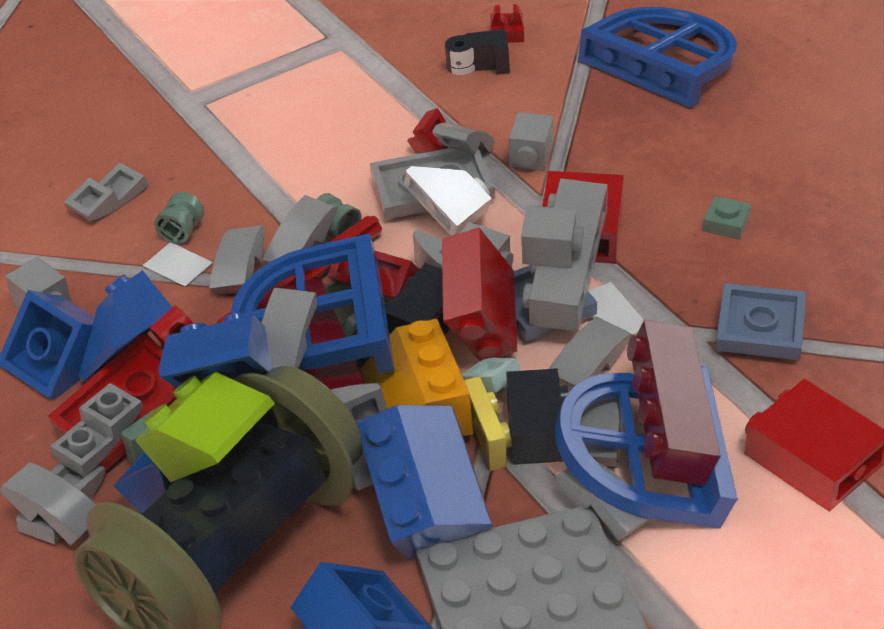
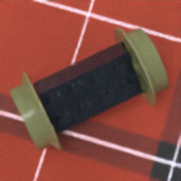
(174, 556)

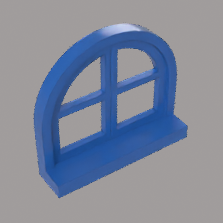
(647, 65)
(366, 295)
(707, 504)

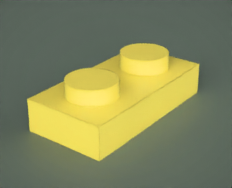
(491, 434)

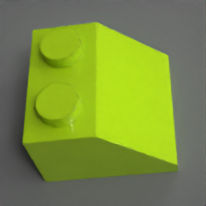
(201, 424)

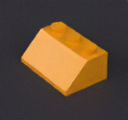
(423, 372)

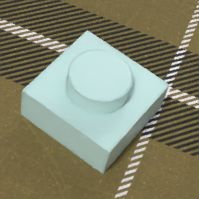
(493, 372)

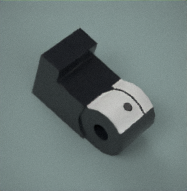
(478, 52)

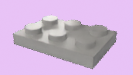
(390, 176)

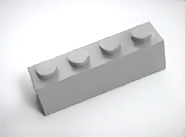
(560, 293)

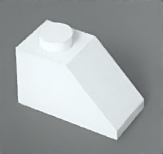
(448, 195)

